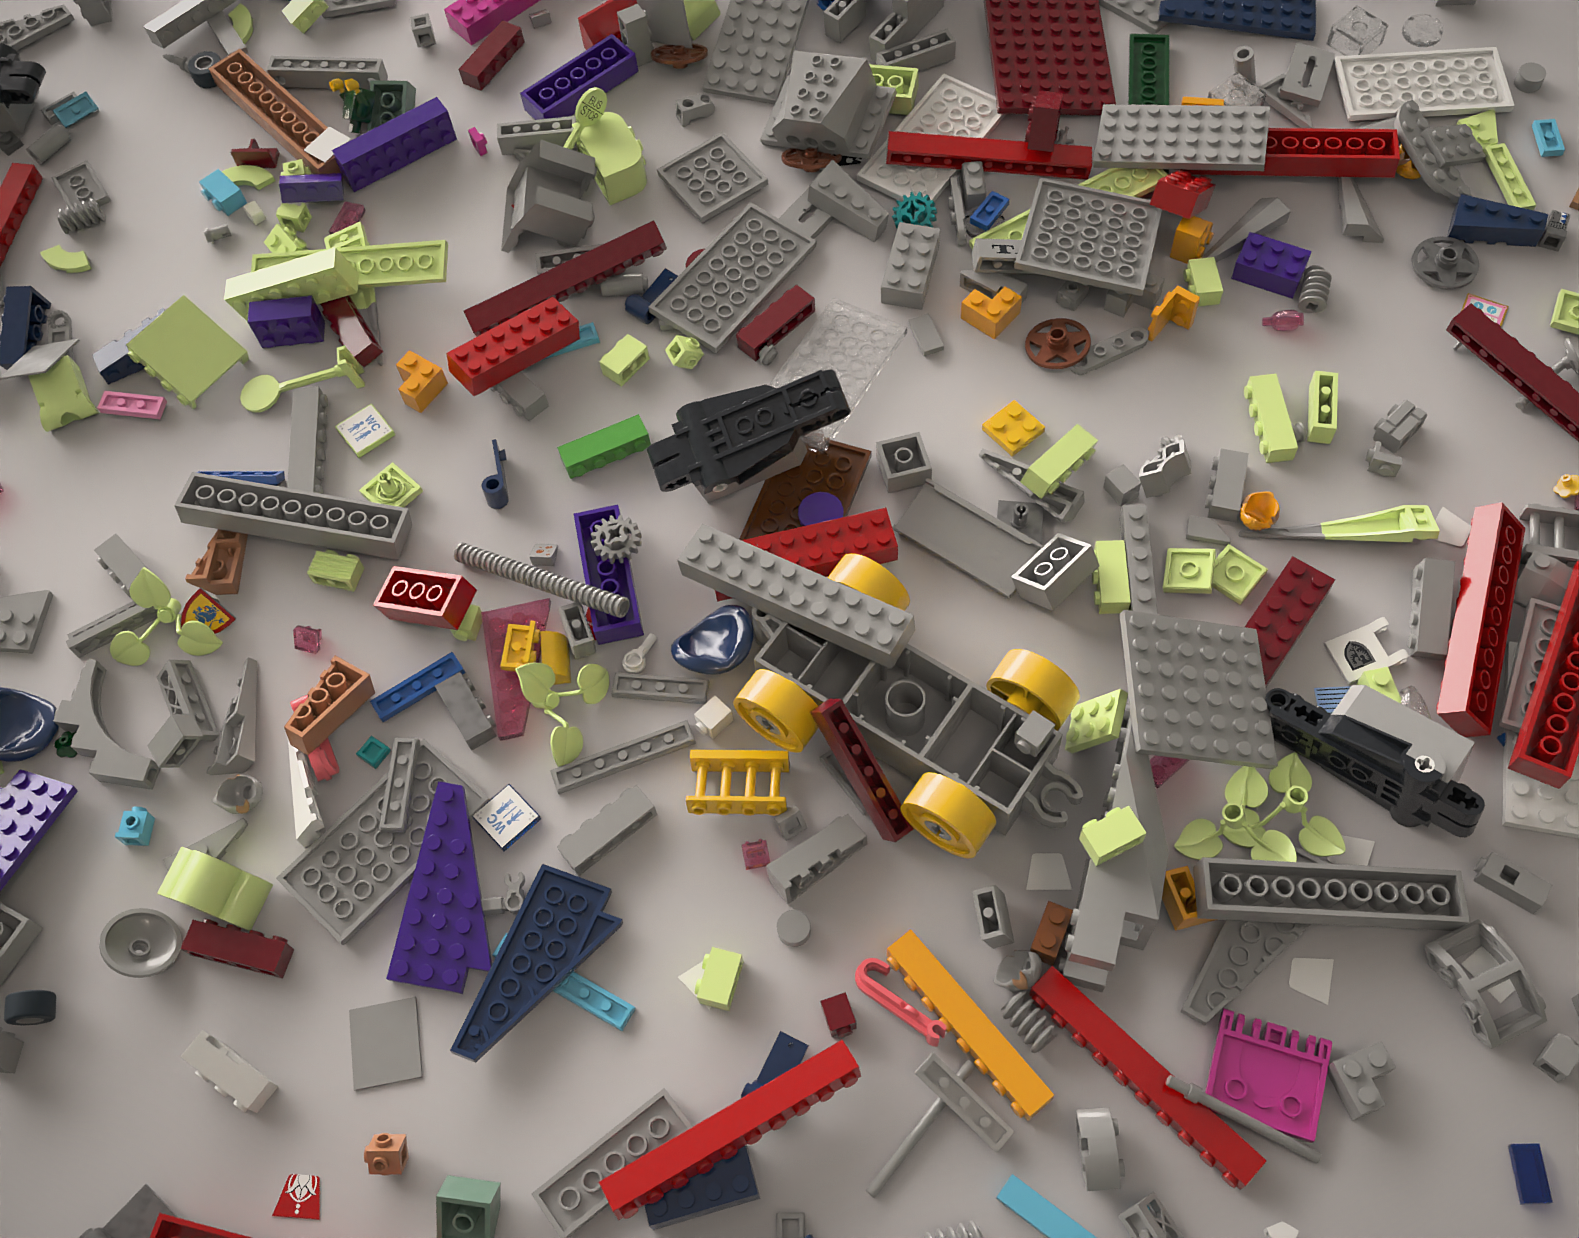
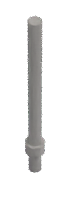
(1194, 1094)
(914, 1136)

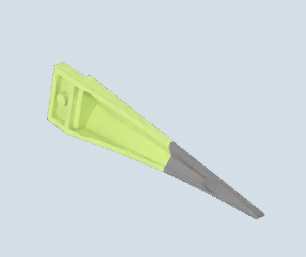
(365, 297)
(1390, 525)

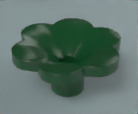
(64, 744)

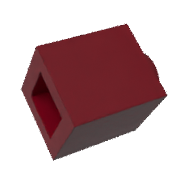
(838, 1015)

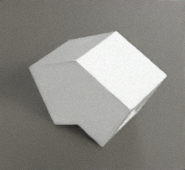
(254, 212)
(1281, 1230)

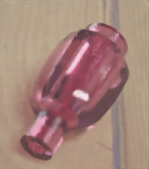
(1284, 320)

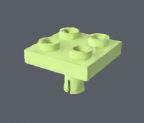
(391, 488)

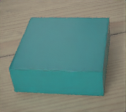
(373, 752)

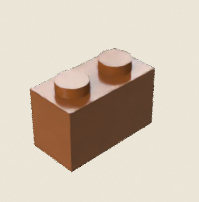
(1051, 932)

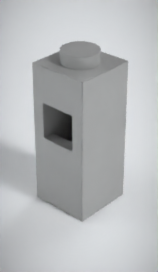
(1512, 882)

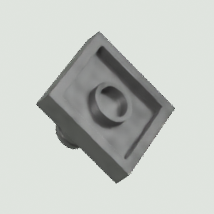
(1023, 517)

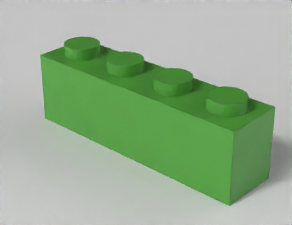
(604, 446)

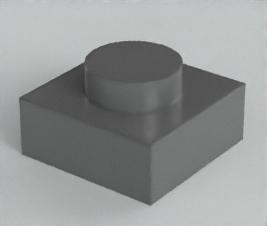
(10, 143)

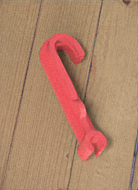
(322, 758)
(894, 1003)

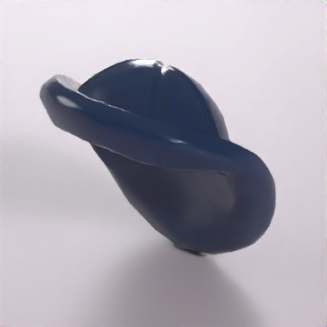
(716, 642)
(24, 724)

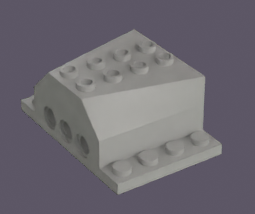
(829, 106)

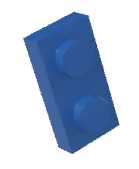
(989, 211)

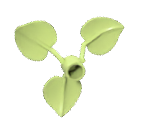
(150, 591)
(536, 683)
(1291, 777)
(1243, 789)

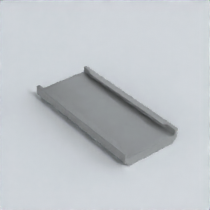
(967, 537)

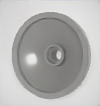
(144, 931)

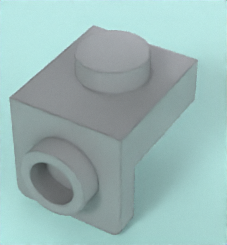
(1382, 463)

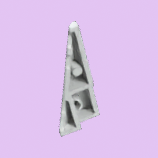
(306, 812)

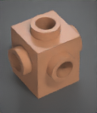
(386, 1154)

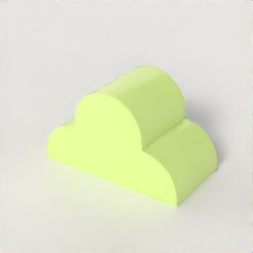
(215, 888)

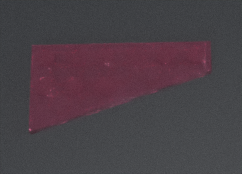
(508, 699)

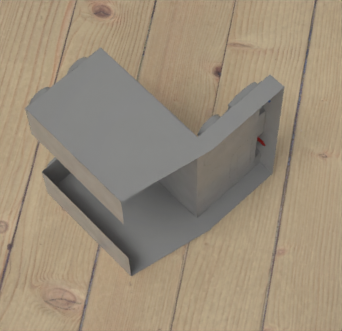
(548, 194)

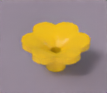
(1567, 486)

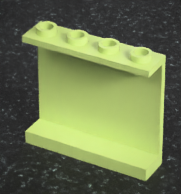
(185, 351)

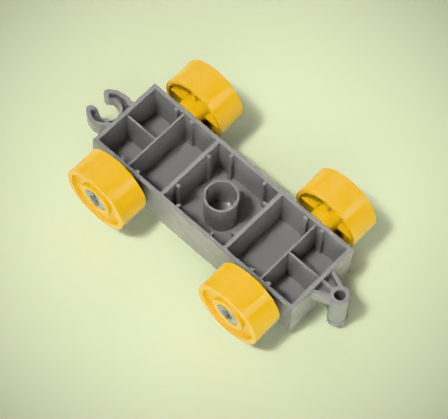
(920, 719)

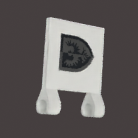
(1362, 651)

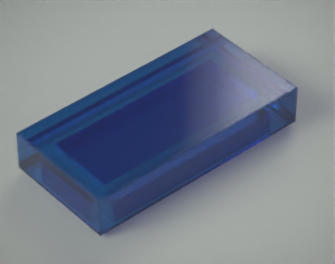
(1530, 1174)

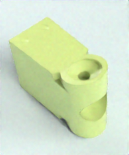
(62, 395)

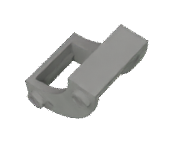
(1465, 939)

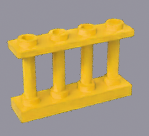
(738, 761)

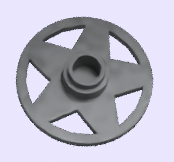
(1445, 262)

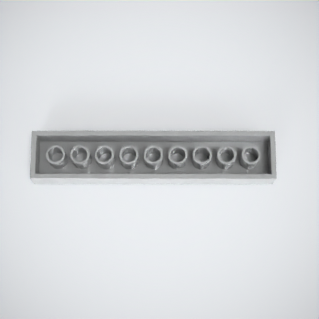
(294, 515)
(797, 595)
(1330, 894)

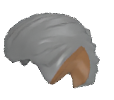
(239, 794)
(1019, 971)

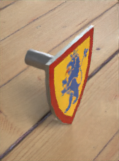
(207, 610)

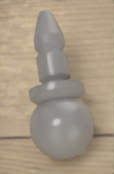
(183, 63)

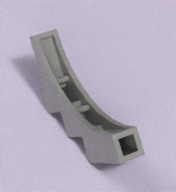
(92, 739)

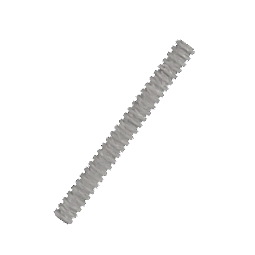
(542, 580)

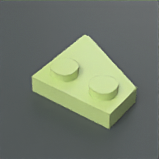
(1483, 127)

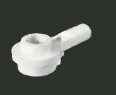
(634, 660)

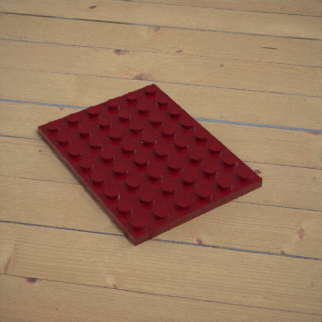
(1048, 49)

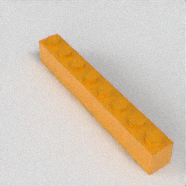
(969, 1025)

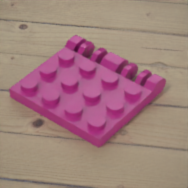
(1268, 1079)

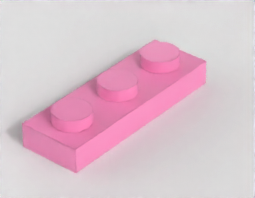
(132, 405)

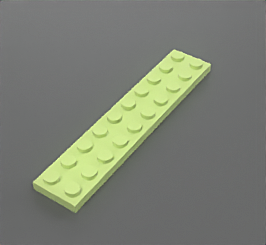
(1125, 181)
(381, 264)

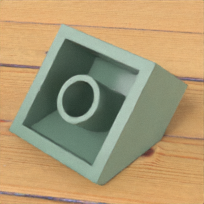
(467, 1208)

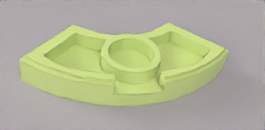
(242, 22)
(250, 176)
(67, 261)

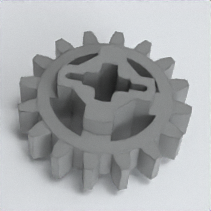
(616, 539)

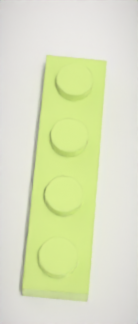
(1508, 176)

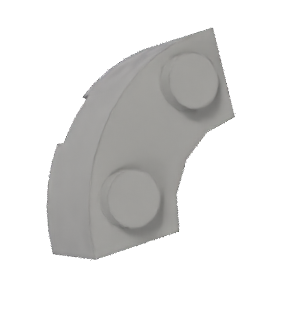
(1165, 469)
(1098, 1149)

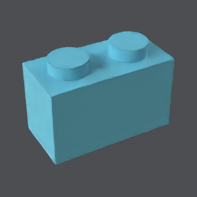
(222, 192)

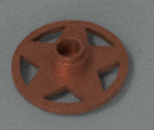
(679, 55)
(810, 159)
(1058, 343)

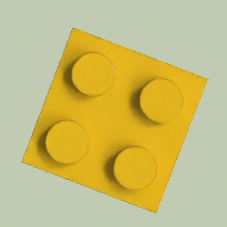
(1013, 428)

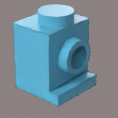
(136, 827)

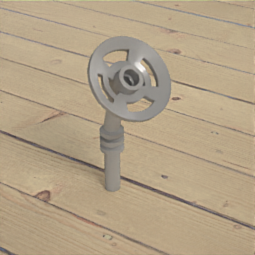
(1569, 361)

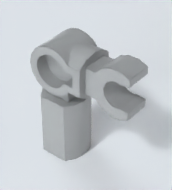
(511, 903)

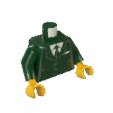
(357, 102)

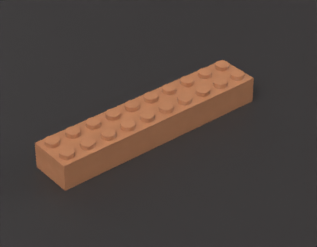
(272, 108)

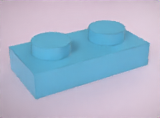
(75, 109)
(1548, 137)

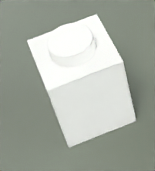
(713, 717)

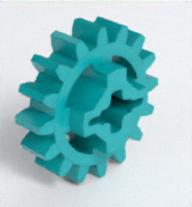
(906, 210)

